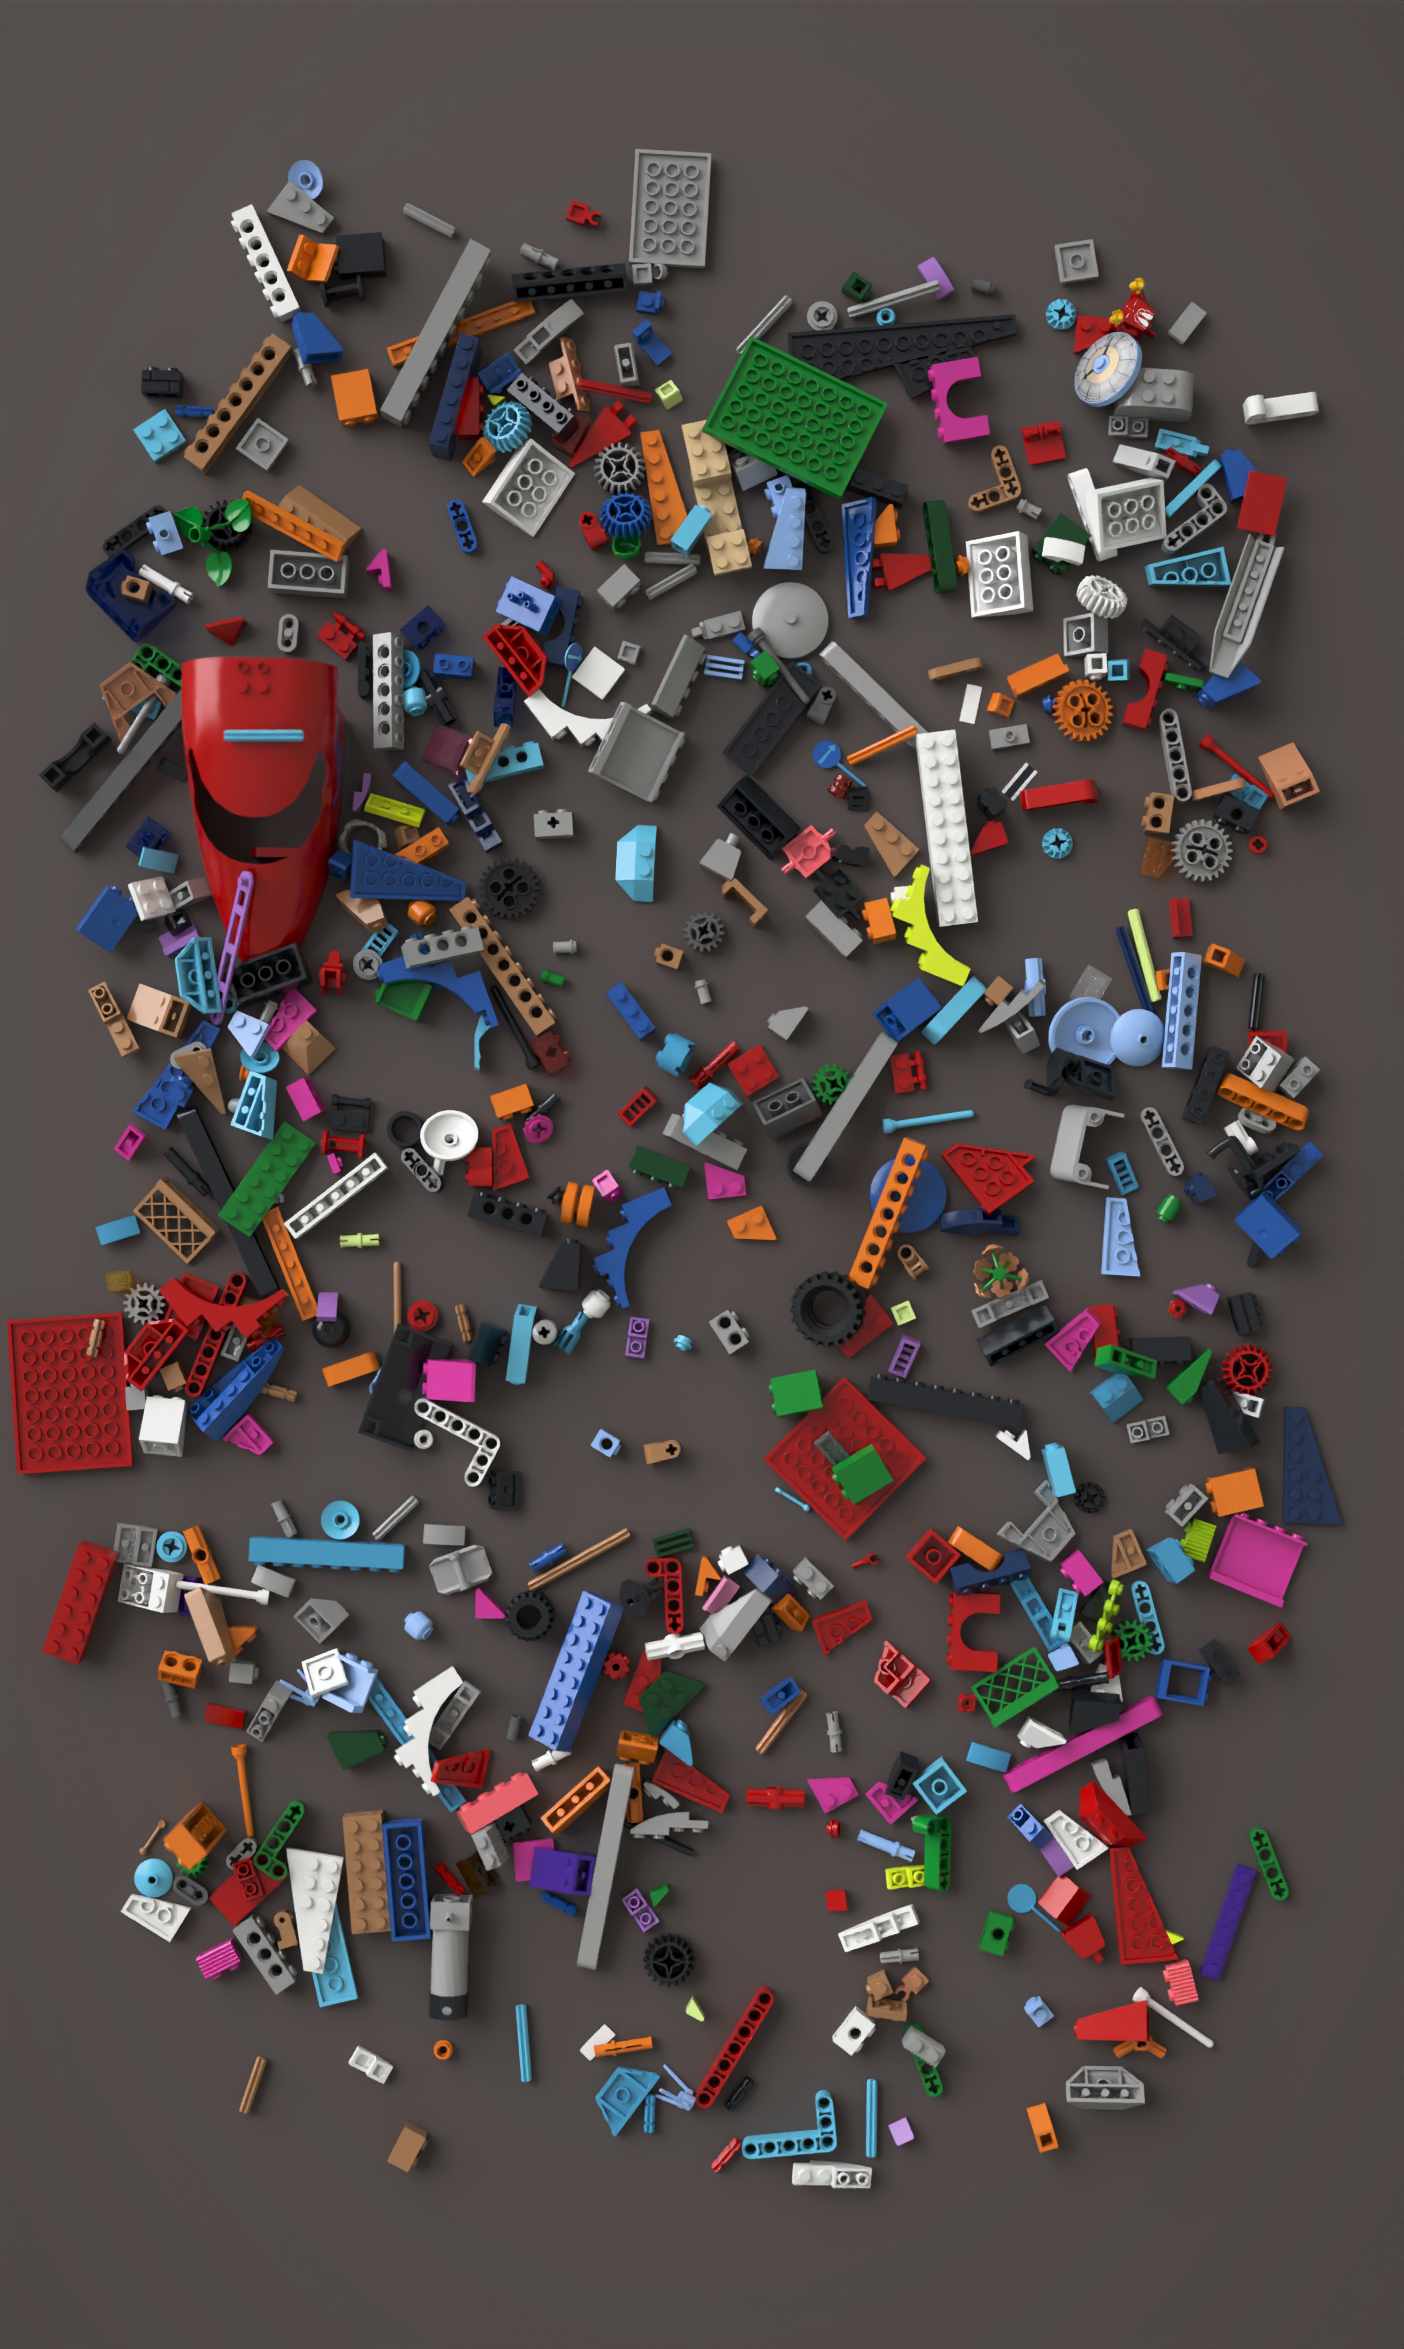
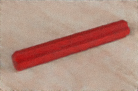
(615, 391)

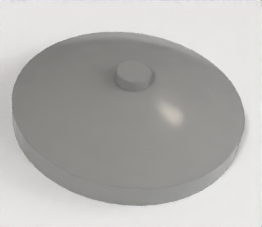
(791, 619)

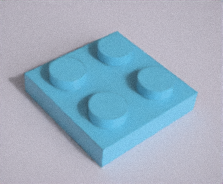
(160, 435)

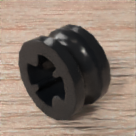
(556, 1195)

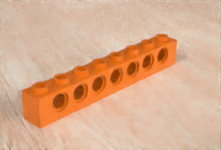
(893, 1183)

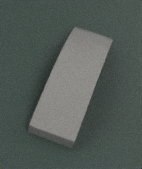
(1009, 1304)
(453, 1714)

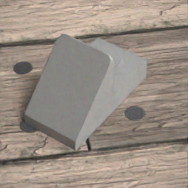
(1249, 1404)

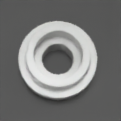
(429, 1439)

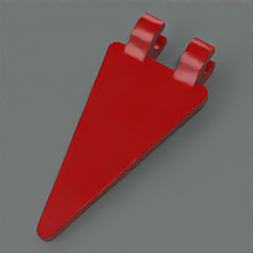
(604, 432)
(899, 569)

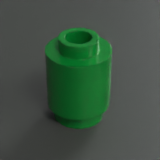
(1169, 1209)

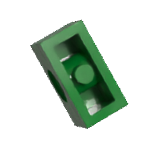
(996, 1920)

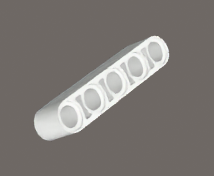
(1079, 483)

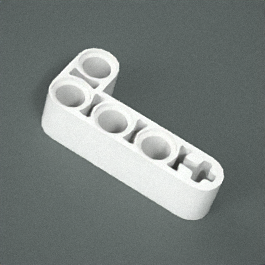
(1279, 408)

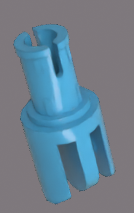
(571, 1334)

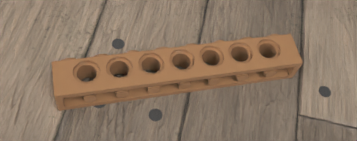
(238, 414)
(538, 1025)

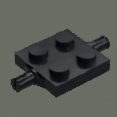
(838, 893)

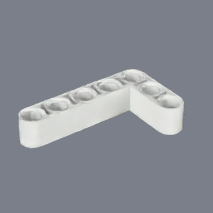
(463, 1433)

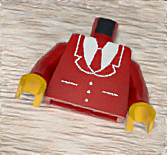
(1135, 314)

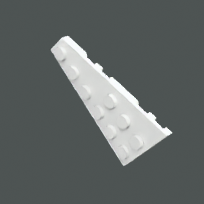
(315, 1891)

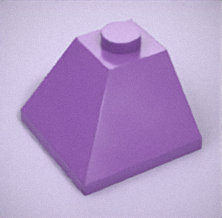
(1200, 1297)

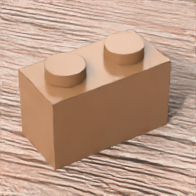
(407, 2147)

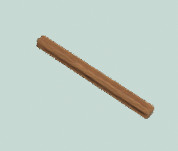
(579, 1559)

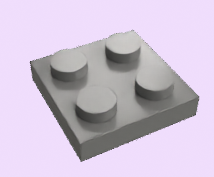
(1076, 261)
(262, 444)

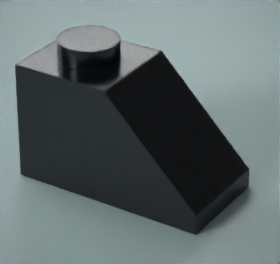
(902, 1775)

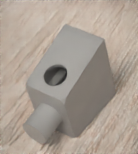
(722, 857)

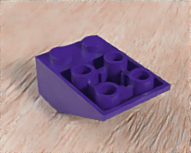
(562, 1871)

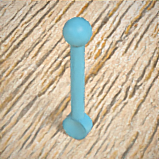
(806, 1507)

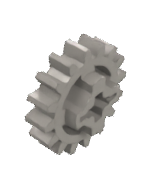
(138, 1296)

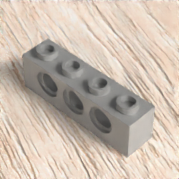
(414, 958)
(265, 1964)

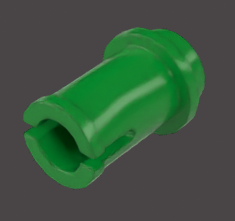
(552, 978)

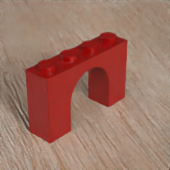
(961, 1656)

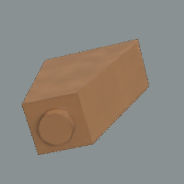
(365, 910)

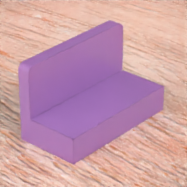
(176, 944)

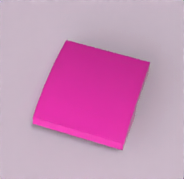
(523, 1856)

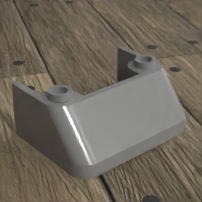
(1069, 1144)

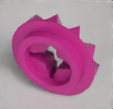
(543, 1133)

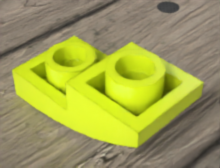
(905, 1877)

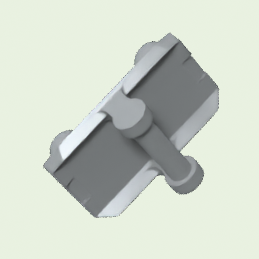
(461, 1569)

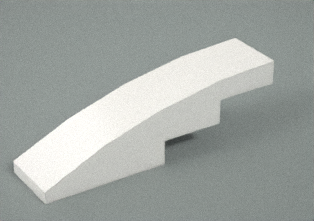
(878, 1928)

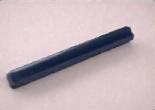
(1134, 969)

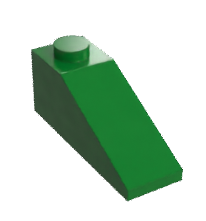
(1125, 1362)
(1187, 1381)

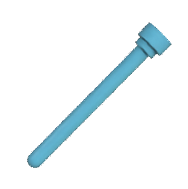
(891, 1125)

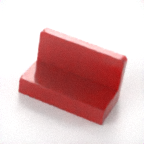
(1180, 918)

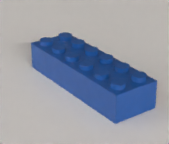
(407, 1879)

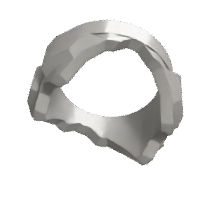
(356, 823)

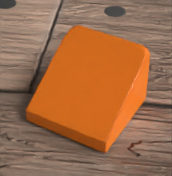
(1000, 705)

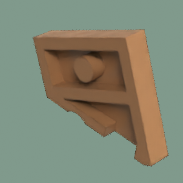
(1126, 1554)

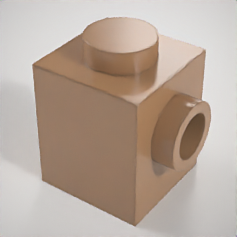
(879, 1985)

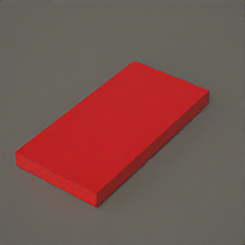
(229, 1896)

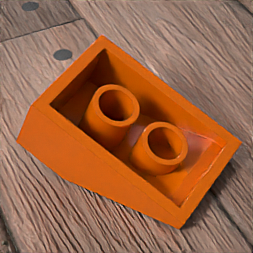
(637, 1746)

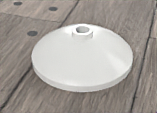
(448, 1127)

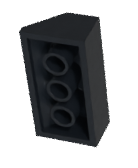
(759, 816)
(269, 975)

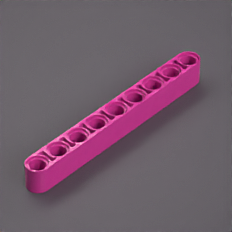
(1081, 1745)

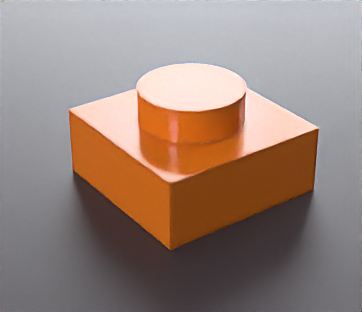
(1163, 979)

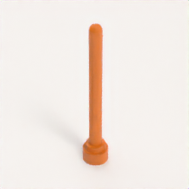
(239, 1752)

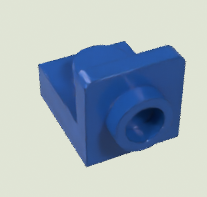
(650, 302)

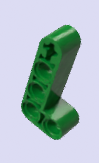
(155, 662)
(282, 1836)
(937, 1850)

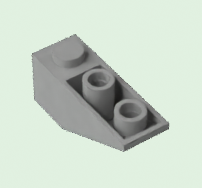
(1144, 462)
(269, 1711)

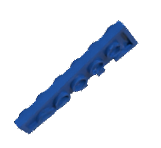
(858, 537)
(154, 1104)

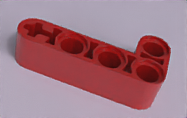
(1059, 795)
(669, 1594)

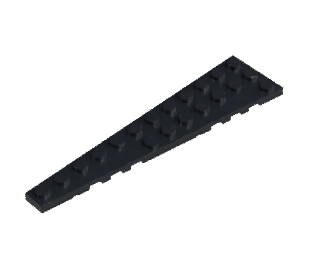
(873, 348)

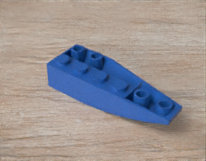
(235, 1391)

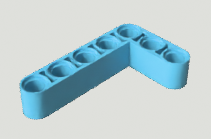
(797, 2137)

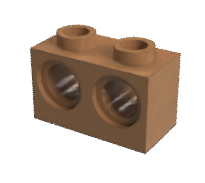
(1163, 815)

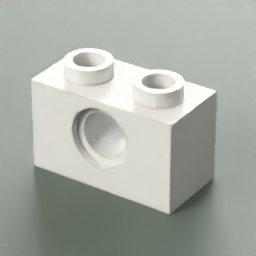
(855, 2019)

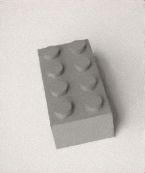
(308, 574)

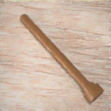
(397, 1294)

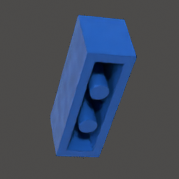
(630, 1011)

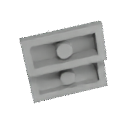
(135, 1544)

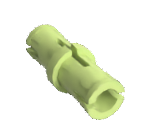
(359, 1240)

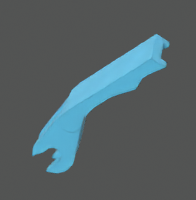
(480, 1031)

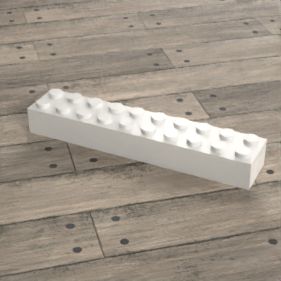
(946, 828)

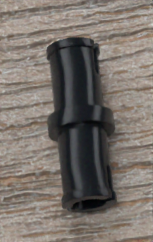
(544, 1107)

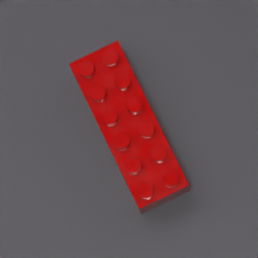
(81, 1602)

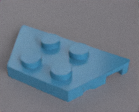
(624, 2094)

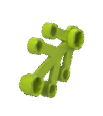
(1104, 1626)

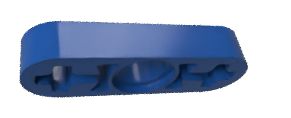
(462, 511)

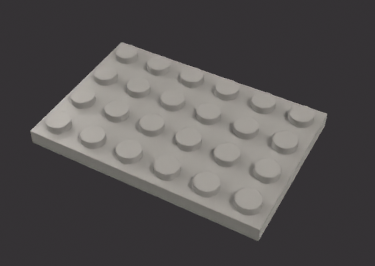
(670, 208)

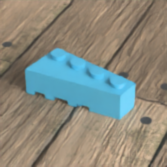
(1193, 570)

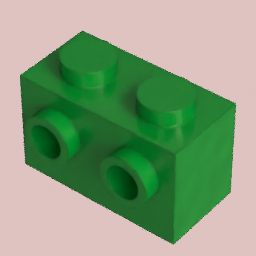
(764, 669)

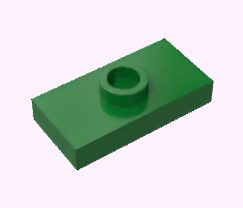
(1183, 682)

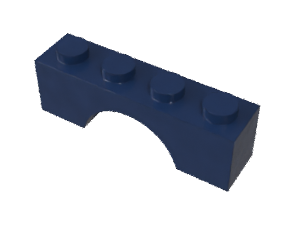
(557, 648)
(967, 1579)

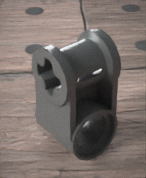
(820, 708)

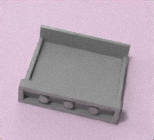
(636, 752)

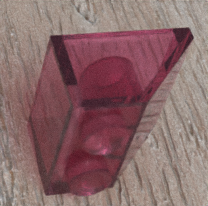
(446, 748)

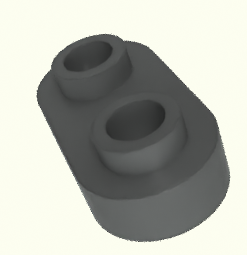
(190, 1891)

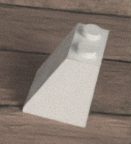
(163, 1426)

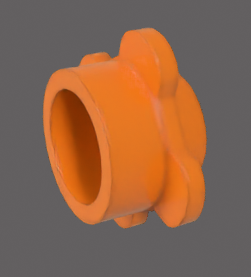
(961, 565)

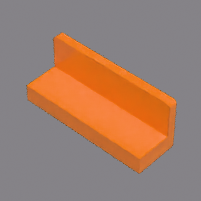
(1037, 675)

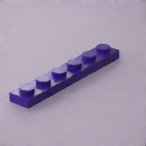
(1228, 1922)

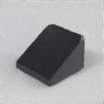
(857, 798)
(177, 922)

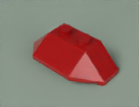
(519, 655)
(152, 1350)
(1106, 1818)

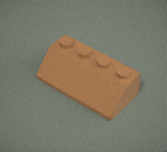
(319, 514)

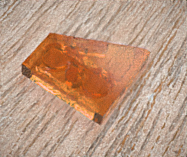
(1156, 857)

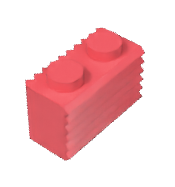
(1181, 1982)

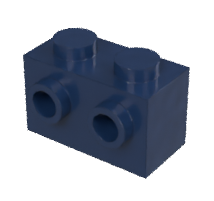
(1199, 1188)

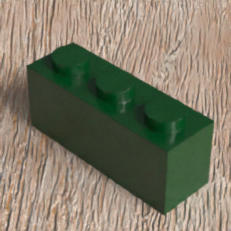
(659, 1167)

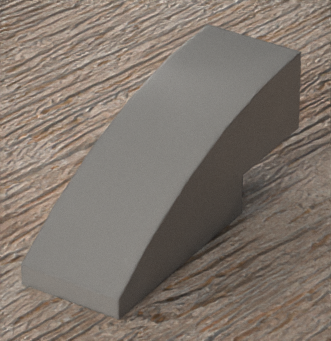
(1111, 1784)

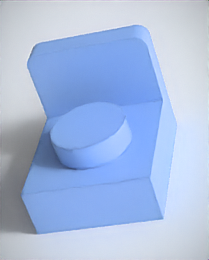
(1038, 2011)

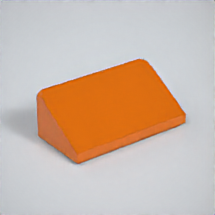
(791, 1613)

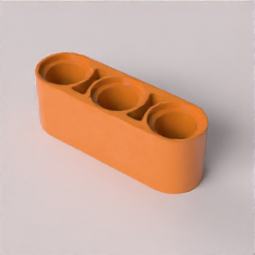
(351, 1368)
(975, 1549)

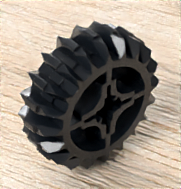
(220, 543)
(661, 1959)

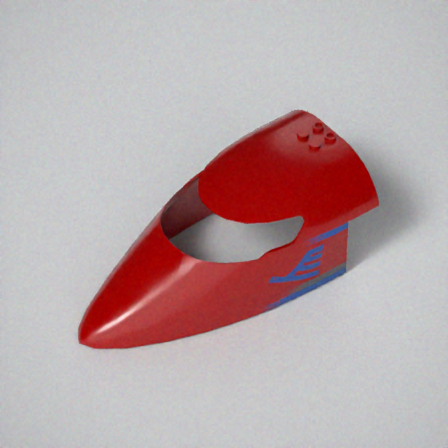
(263, 780)

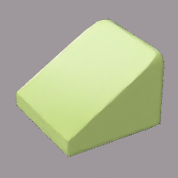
(669, 394)
(694, 2010)

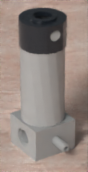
(450, 1951)

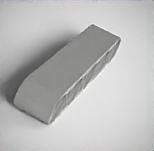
(1177, 747)

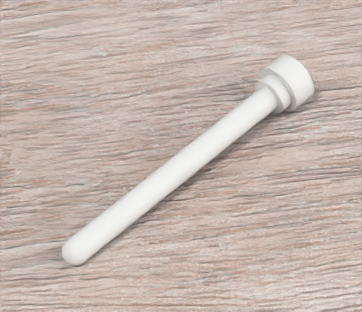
(260, 1596)
(1142, 1995)

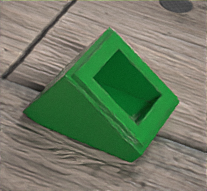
(658, 1893)

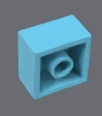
(939, 1785)

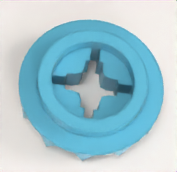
(1053, 317)
(1053, 851)
(164, 1551)

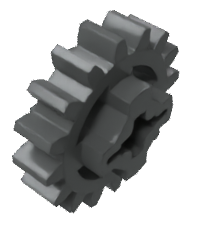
(711, 935)

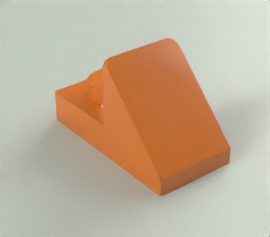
(480, 456)
(706, 1570)

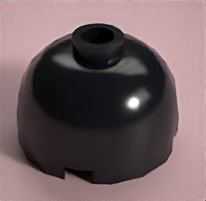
(332, 1333)

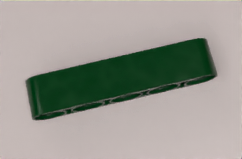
(939, 546)

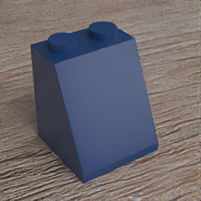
(1223, 689)
(907, 1010)

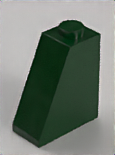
(356, 1745)

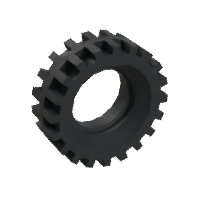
(804, 1315)

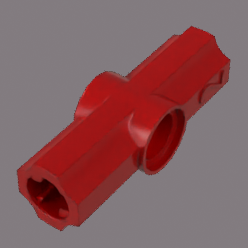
(774, 1797)

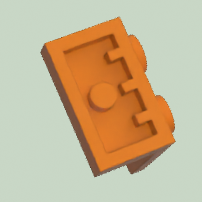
(312, 260)

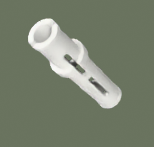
(172, 587)

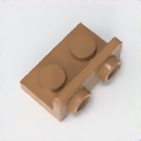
(886, 2009)

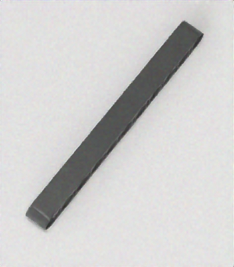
(124, 776)

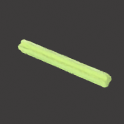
(1144, 954)

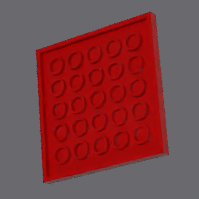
(855, 1426)

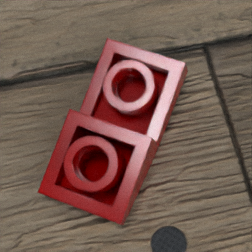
(248, 1878)

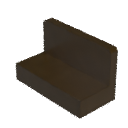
(475, 1874)

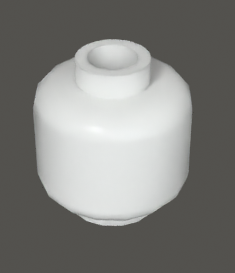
(596, 1304)

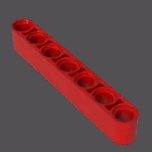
(210, 1341)
(733, 2056)

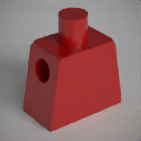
(1085, 1938)

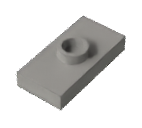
(1009, 736)

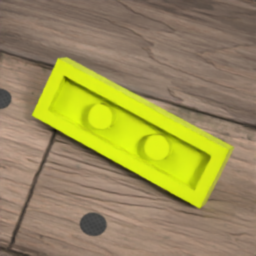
(394, 810)

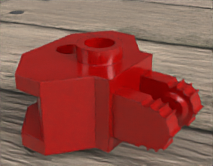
(333, 974)

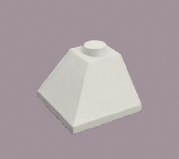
(1039, 1735)

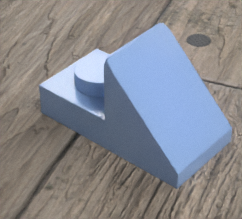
(1063, 1657)

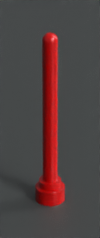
(1209, 744)

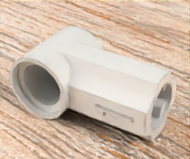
(1236, 1129)

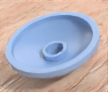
(1128, 1032)

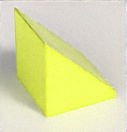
(495, 400)
(1174, 1938)

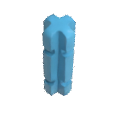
(649, 2117)

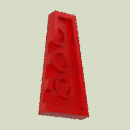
(689, 1782)

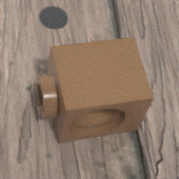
(142, 595)
(677, 956)
(997, 992)
(174, 1376)

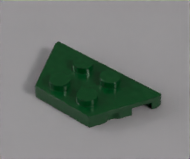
(666, 1698)

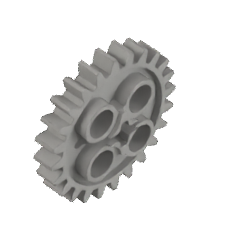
(1205, 834)

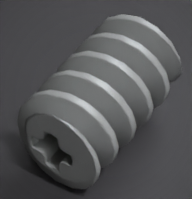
(549, 1325)

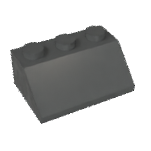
(787, 1108)

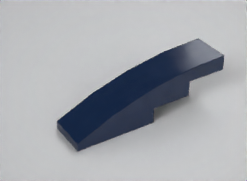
(475, 815)

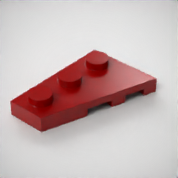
(841, 1623)
(462, 1770)

